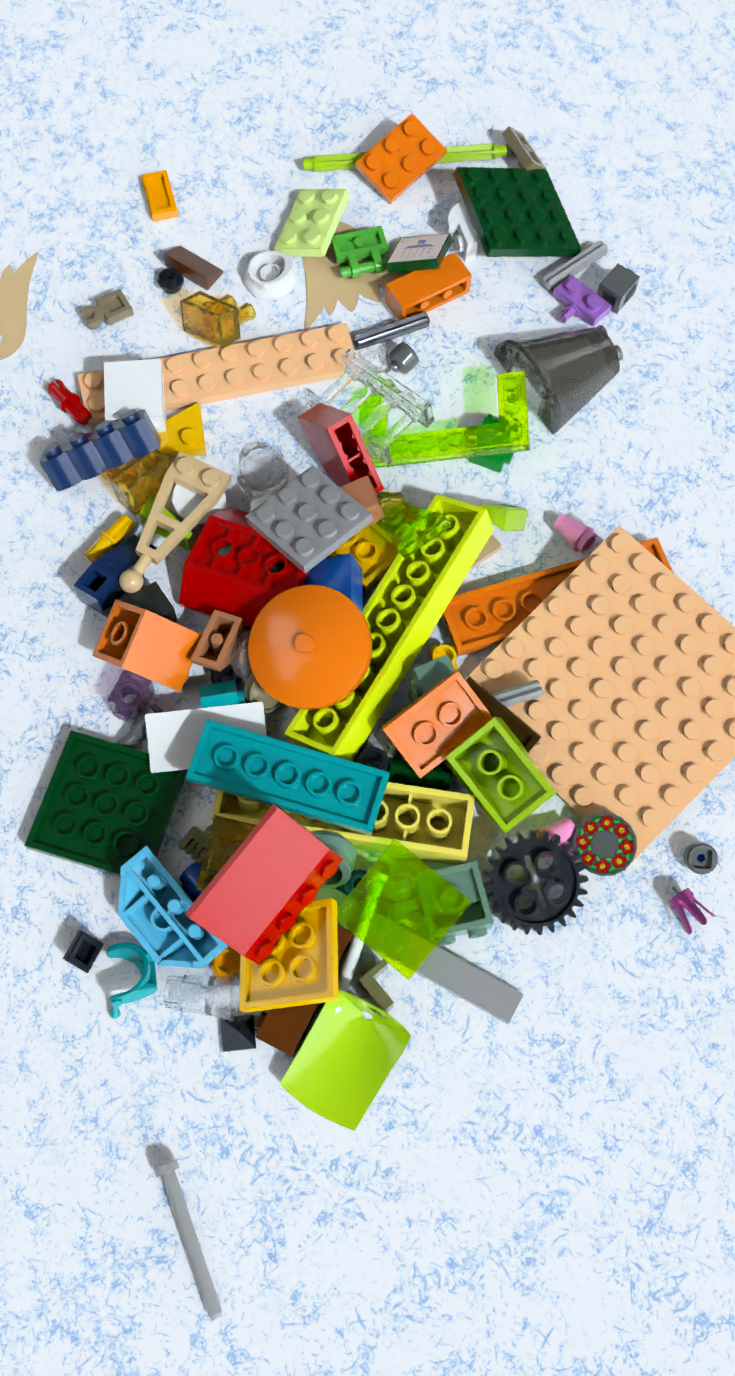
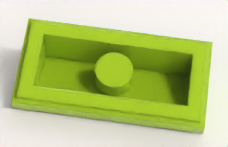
(507, 516)

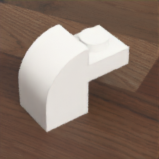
(462, 231)

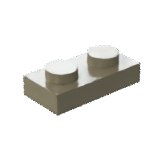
(520, 147)

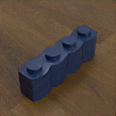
(100, 450)

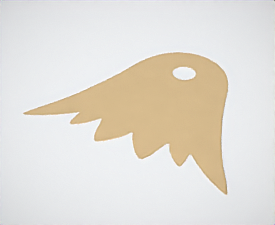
(327, 286)
(13, 306)

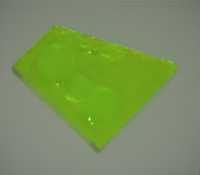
(413, 527)

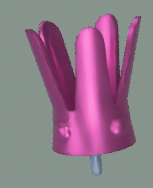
(686, 900)

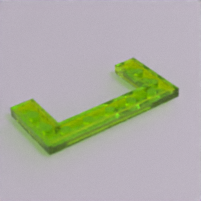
(481, 440)

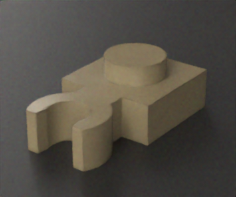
(109, 307)

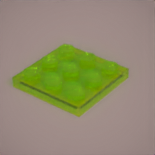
(402, 909)

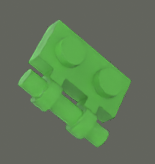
(360, 245)

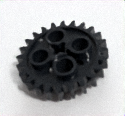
(562, 872)

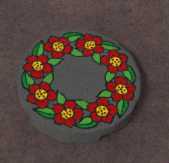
(605, 844)

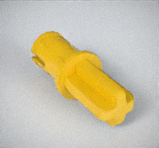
(109, 539)

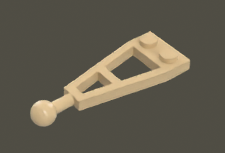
(194, 476)

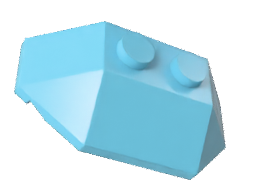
(155, 910)

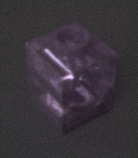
(129, 684)

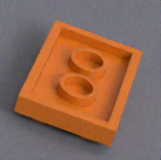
(400, 158)
(437, 723)

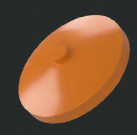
(310, 647)

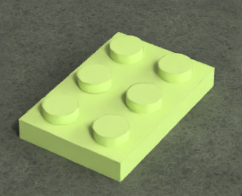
(312, 222)

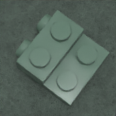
(477, 916)

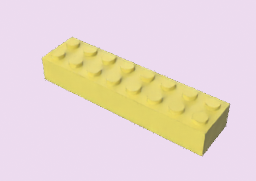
(422, 819)

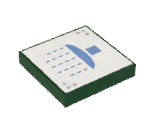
(419, 253)

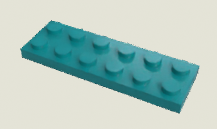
(288, 777)

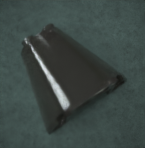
(563, 369)

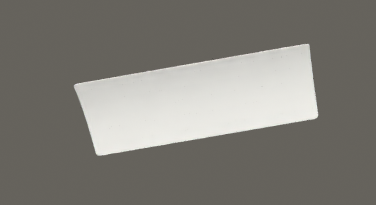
(176, 734)

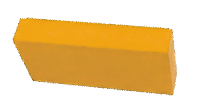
(159, 195)

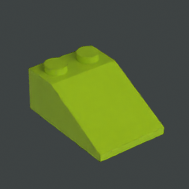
(501, 774)

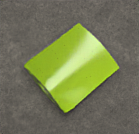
(345, 1060)

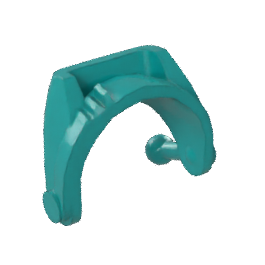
(146, 985)

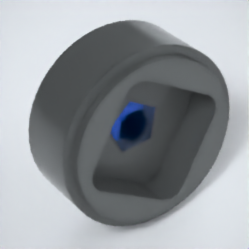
(700, 857)

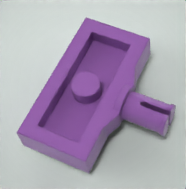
(580, 302)

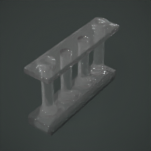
(376, 382)

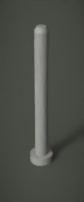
(189, 1238)

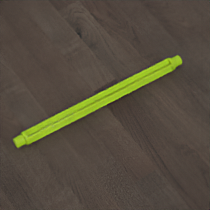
(454, 154)

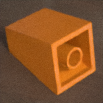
(147, 645)

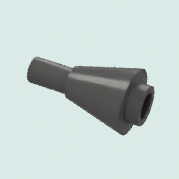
(138, 728)

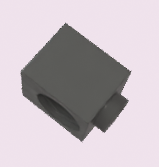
(618, 287)

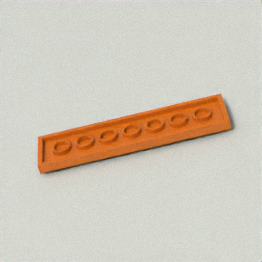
(492, 612)

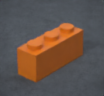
(428, 288)

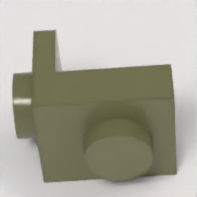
(374, 992)

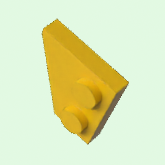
(184, 433)

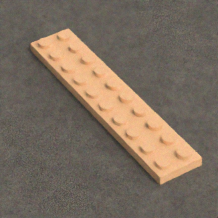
(238, 369)

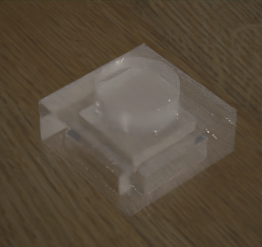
(377, 355)

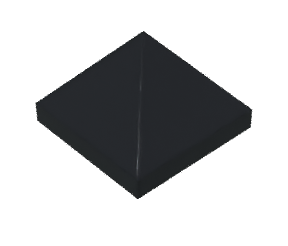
(83, 951)
(238, 1034)

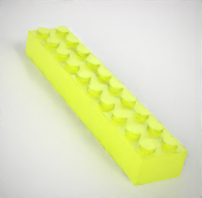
(400, 621)

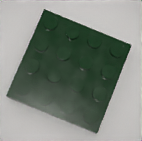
(516, 212)
(103, 805)

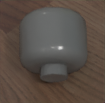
(403, 358)

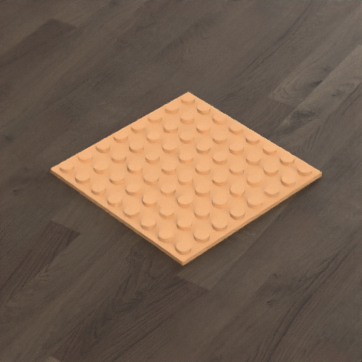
(629, 684)

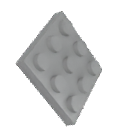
(309, 519)

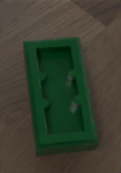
(402, 773)

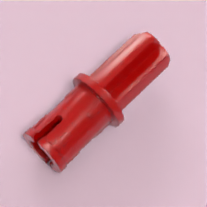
(69, 402)

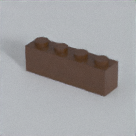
(287, 1026)

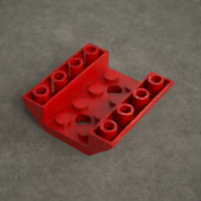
(242, 578)

